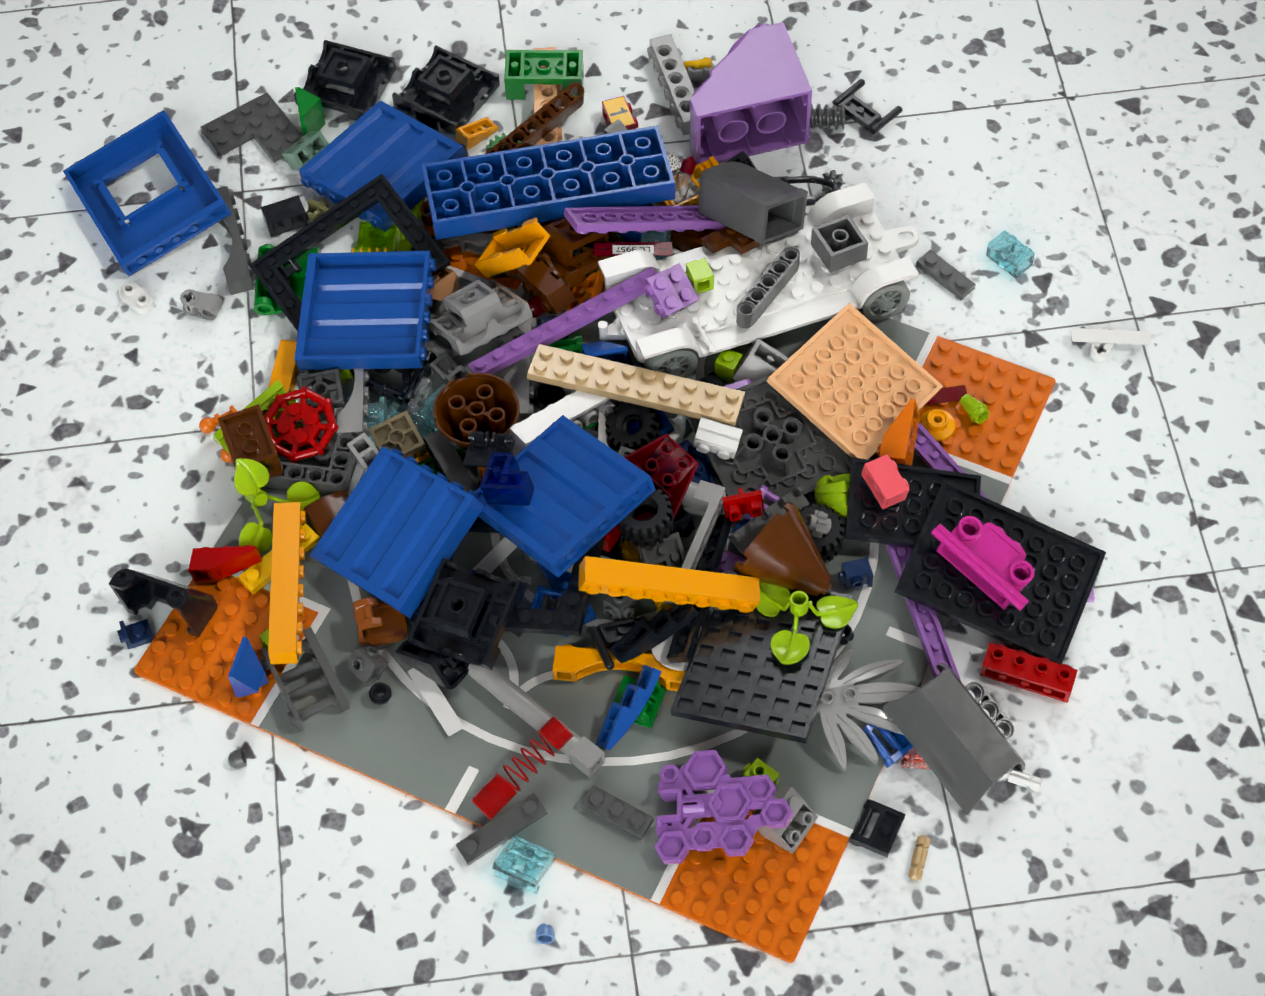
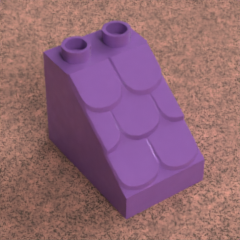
(752, 99)

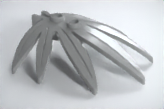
(844, 699)

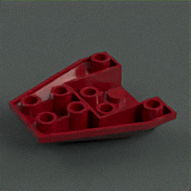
(669, 469)

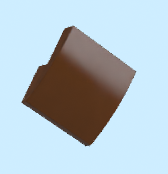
(325, 509)

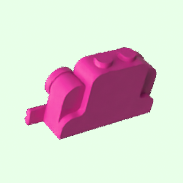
(987, 559)

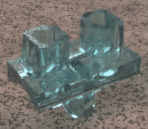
(380, 410)

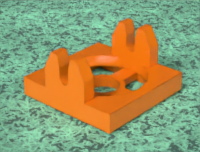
(593, 285)

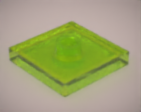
(375, 237)

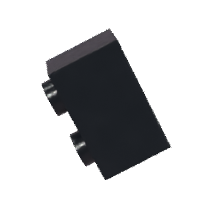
(284, 216)

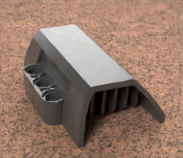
(957, 735)

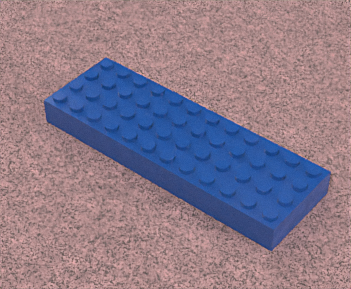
(545, 179)

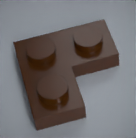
(728, 237)

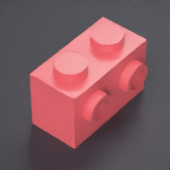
(885, 481)

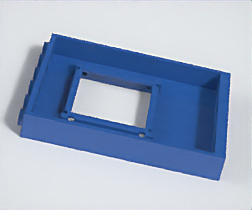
(164, 220)

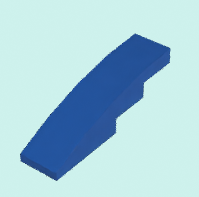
(623, 715)

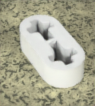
(1107, 348)

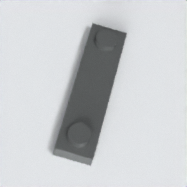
(501, 829)

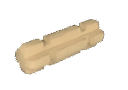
(919, 858)

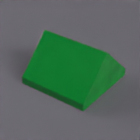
(310, 111)

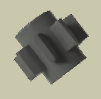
(837, 179)

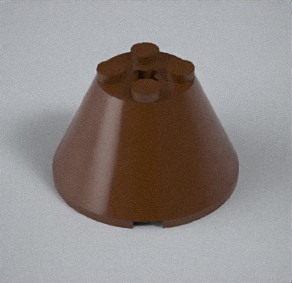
(477, 404)

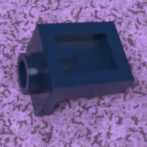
(135, 634)

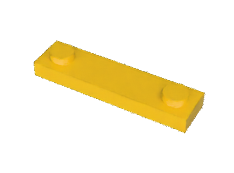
(260, 574)

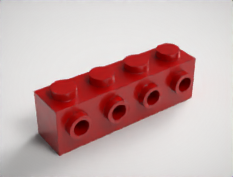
(1028, 672)

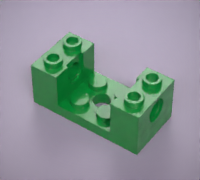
(524, 68)

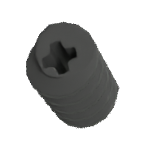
(827, 116)

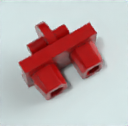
(742, 504)

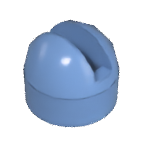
(545, 934)

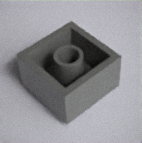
(839, 243)

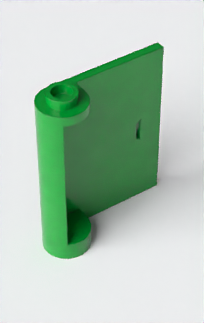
(263, 302)

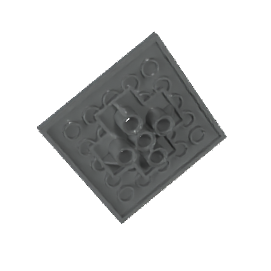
(806, 451)

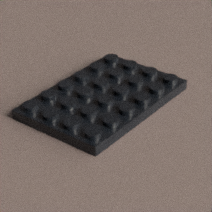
(902, 521)

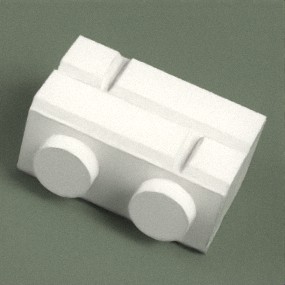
(717, 438)

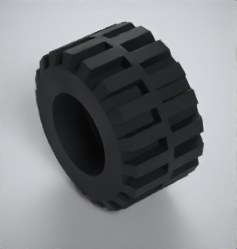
(652, 530)
(832, 543)

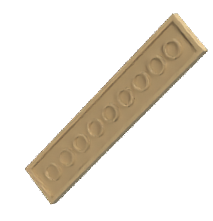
(635, 385)

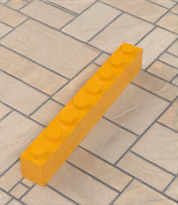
(285, 583)
(668, 584)

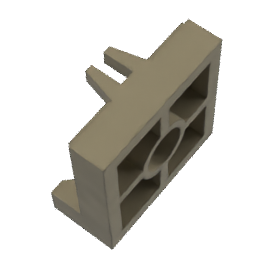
(400, 434)

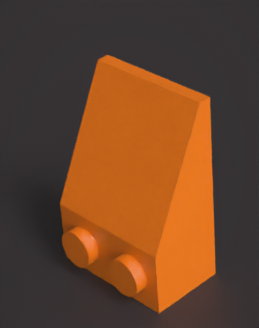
(901, 436)

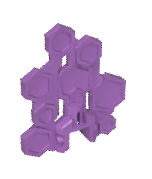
(728, 806)

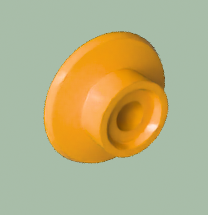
(941, 430)

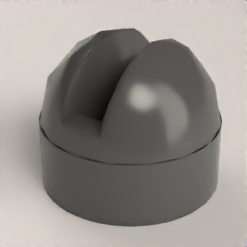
(237, 759)

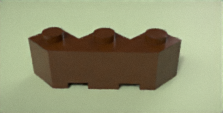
(540, 282)

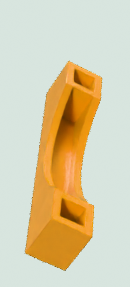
(575, 663)

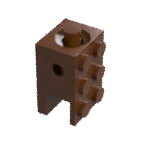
(250, 438)

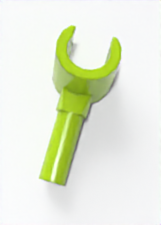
(344, 374)

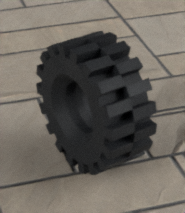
(624, 417)

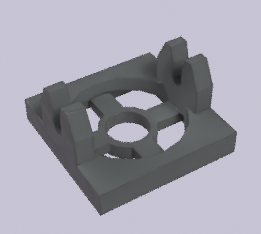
(323, 379)

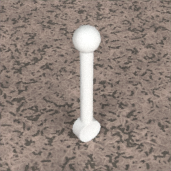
(712, 348)

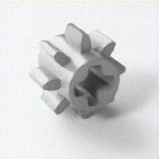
(818, 523)

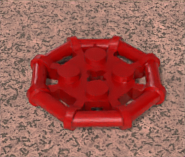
(311, 419)

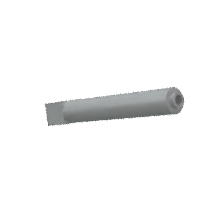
(581, 751)

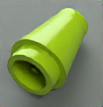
(975, 409)

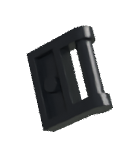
(884, 831)

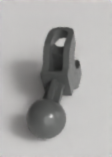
(472, 243)

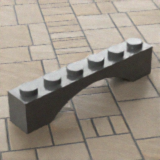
(236, 268)

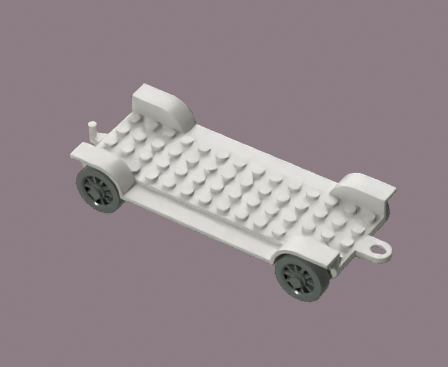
(809, 297)

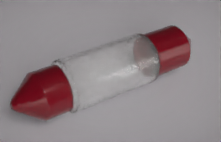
(684, 179)

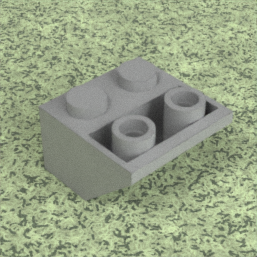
(759, 362)
(799, 825)

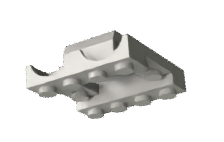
(484, 311)

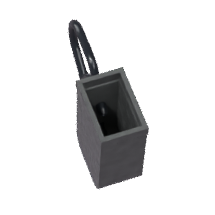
(754, 201)

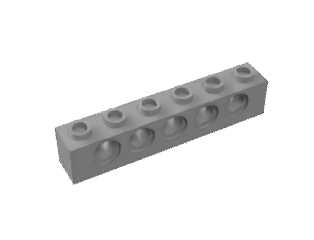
(673, 77)

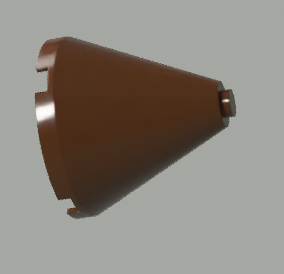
(786, 556)

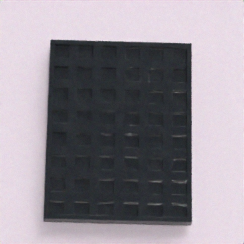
(742, 683)

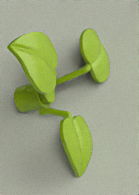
(247, 480)
(788, 645)

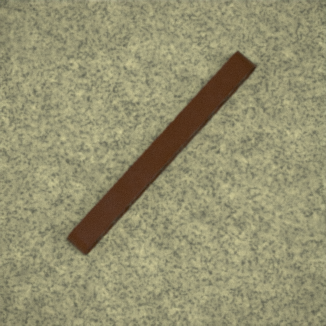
(535, 122)

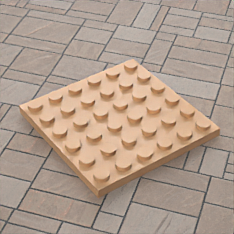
(853, 382)

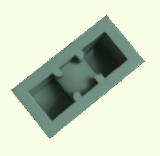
(304, 149)

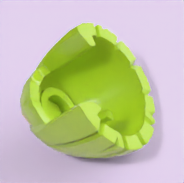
(833, 493)

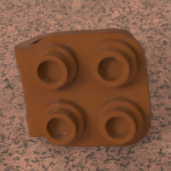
(378, 622)

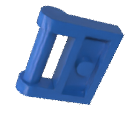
(897, 741)

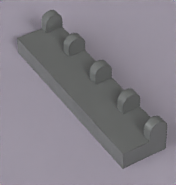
(746, 533)

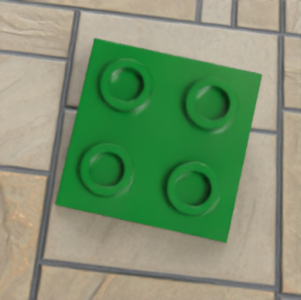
(652, 706)

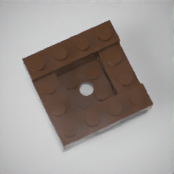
(559, 248)

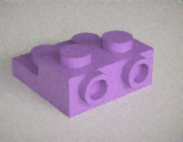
(670, 291)

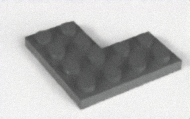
(256, 120)

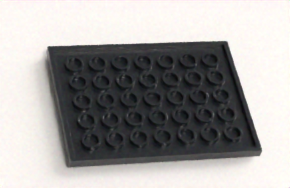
(1056, 595)

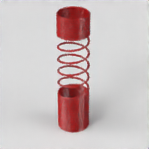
(500, 791)

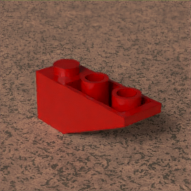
(220, 562)

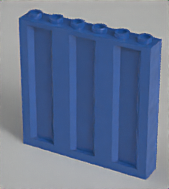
(378, 144)
(365, 310)
(576, 496)
(397, 529)

